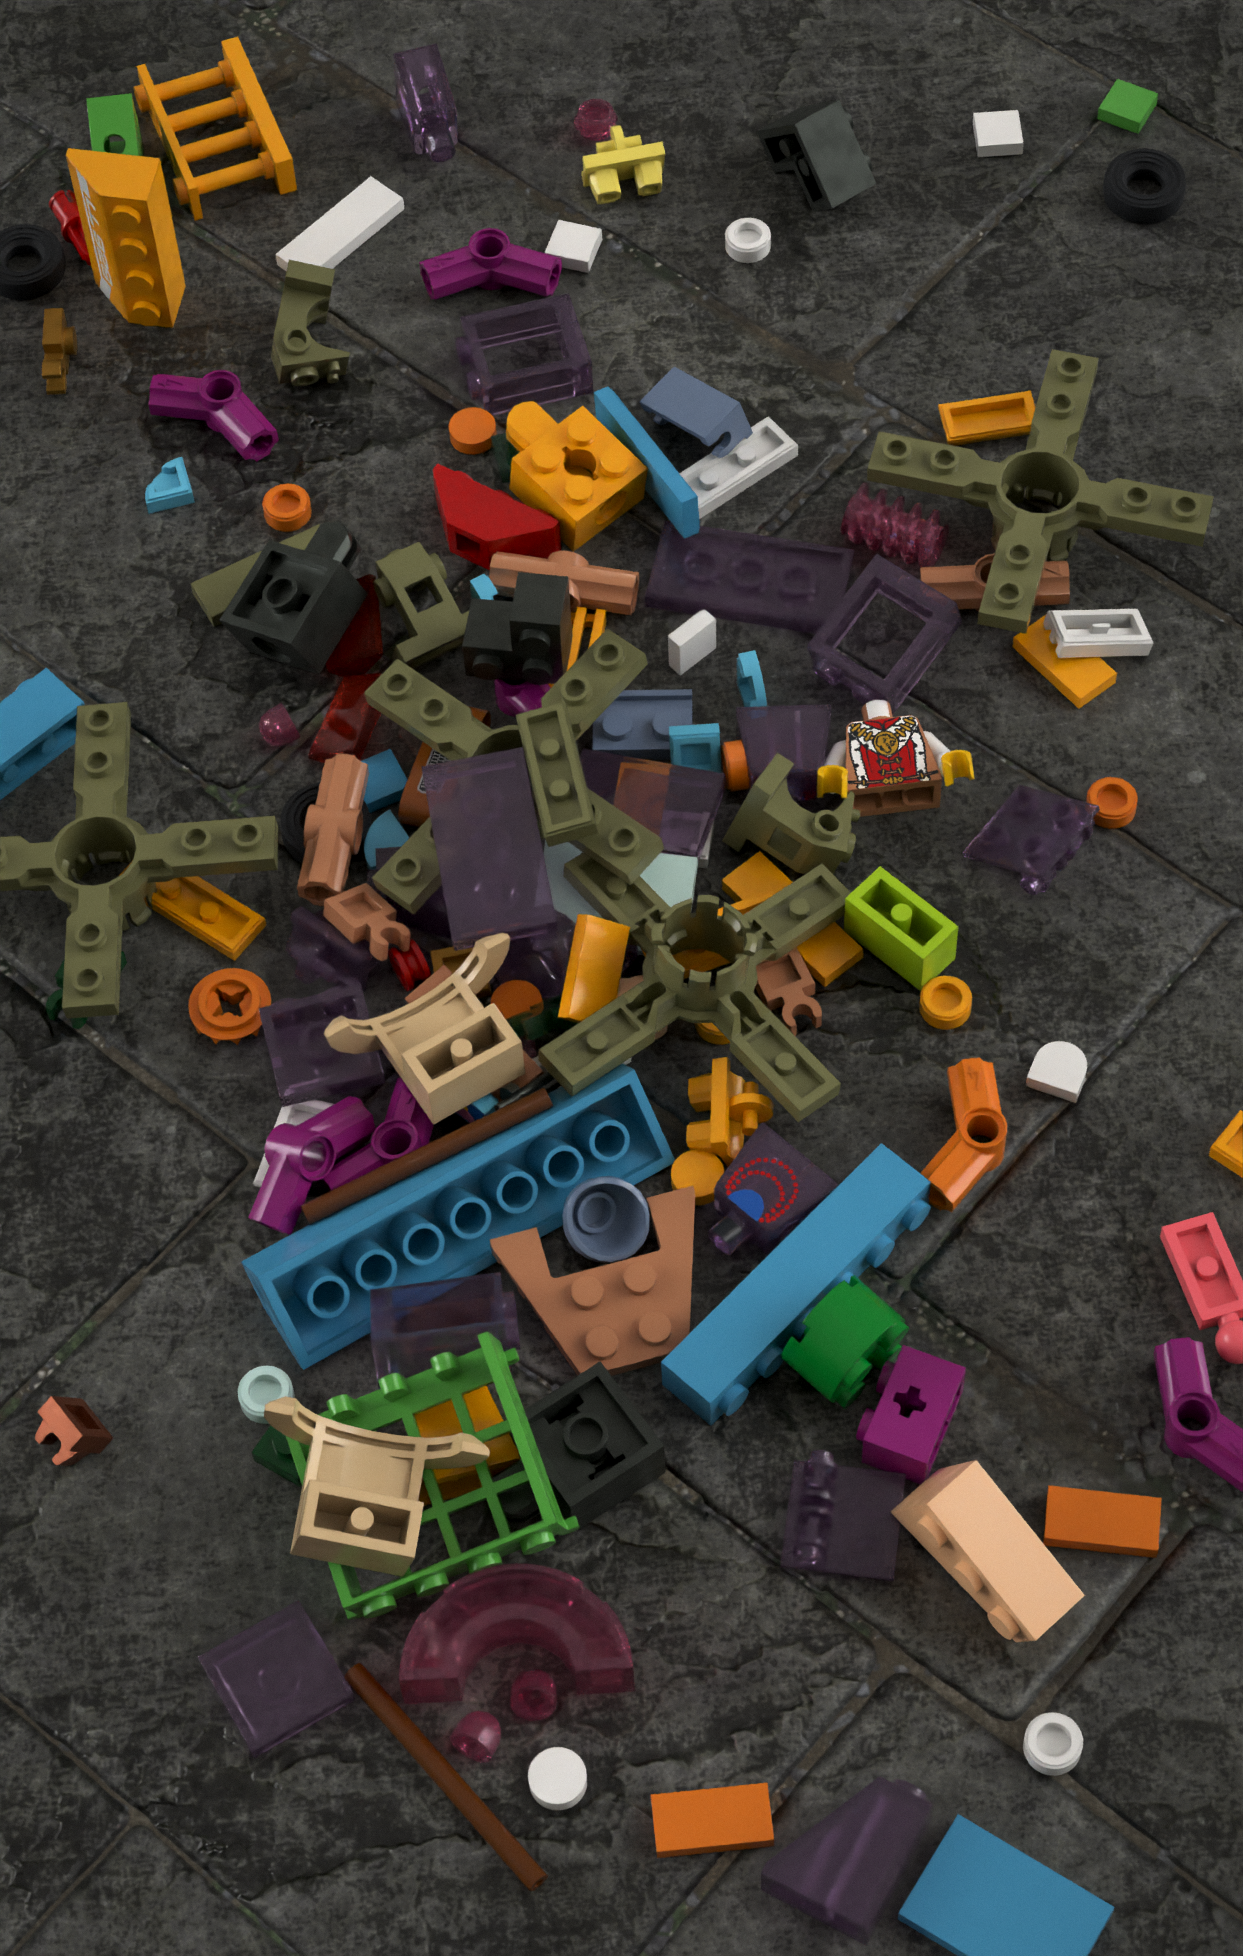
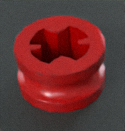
(409, 965)

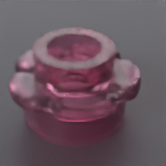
(595, 119)

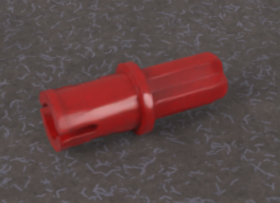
(69, 218)

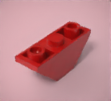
(490, 520)

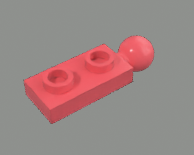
(1208, 1280)

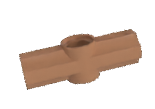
(968, 582)
(588, 584)
(333, 828)

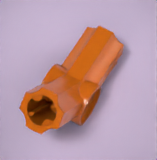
(975, 1113)

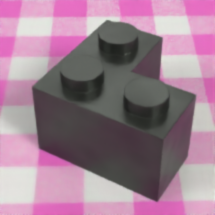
(822, 151)
(521, 637)

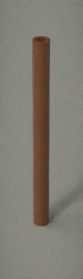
(426, 1156)
(446, 1777)

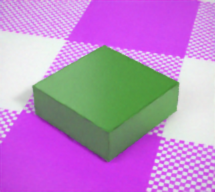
(1127, 106)

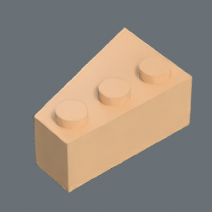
(989, 1550)

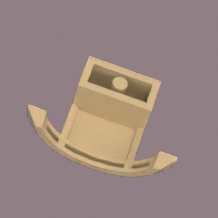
(445, 1040)
(363, 1487)

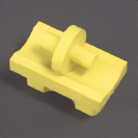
(622, 160)

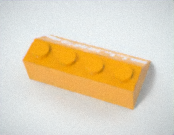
(129, 233)

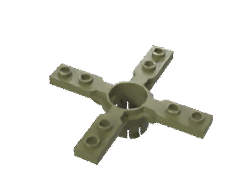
(1050, 475)
(456, 734)
(107, 833)
(744, 940)

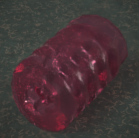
(894, 528)

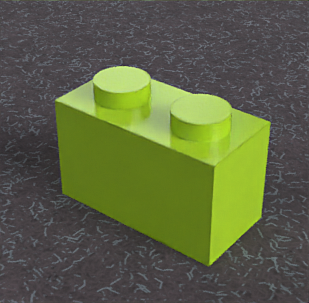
(900, 928)

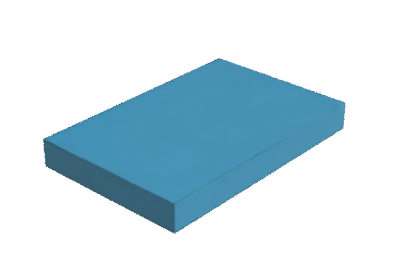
(999, 1901)

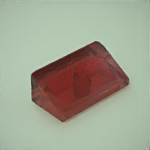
(362, 640)
(348, 720)

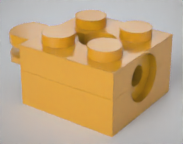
(554, 475)

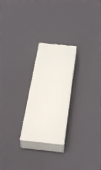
(344, 226)
(721, 479)

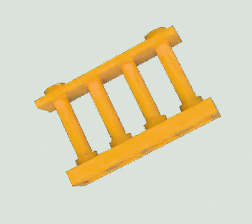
(245, 100)

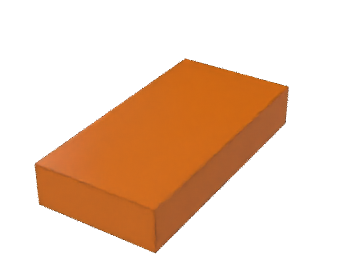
(1102, 1521)
(712, 1820)

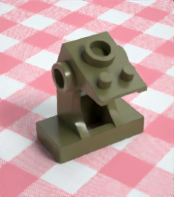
(294, 352)
(432, 630)
(789, 831)

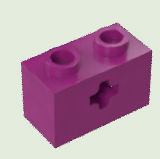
(928, 1388)

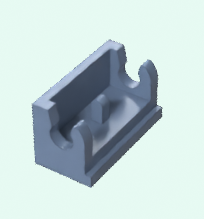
(698, 410)

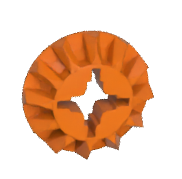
(232, 986)

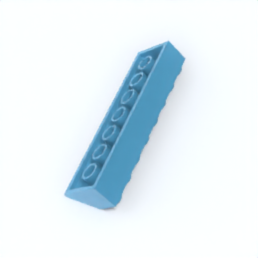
(445, 1215)

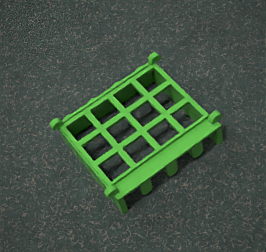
(402, 1399)

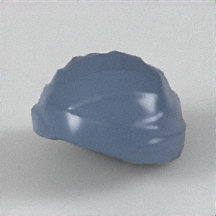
(606, 1219)

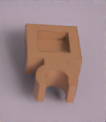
(366, 915)
(788, 985)

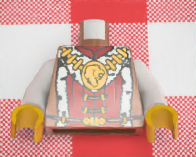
(890, 764)

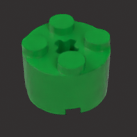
(845, 1340)

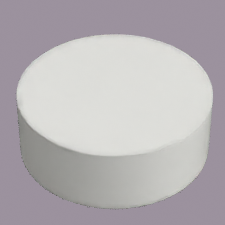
(747, 240)
(1053, 1744)
(557, 1778)

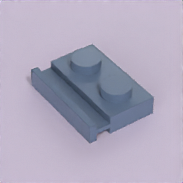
(640, 722)

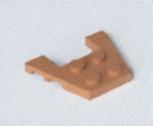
(620, 1311)

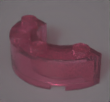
(507, 1608)

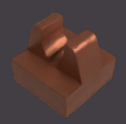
(74, 1426)

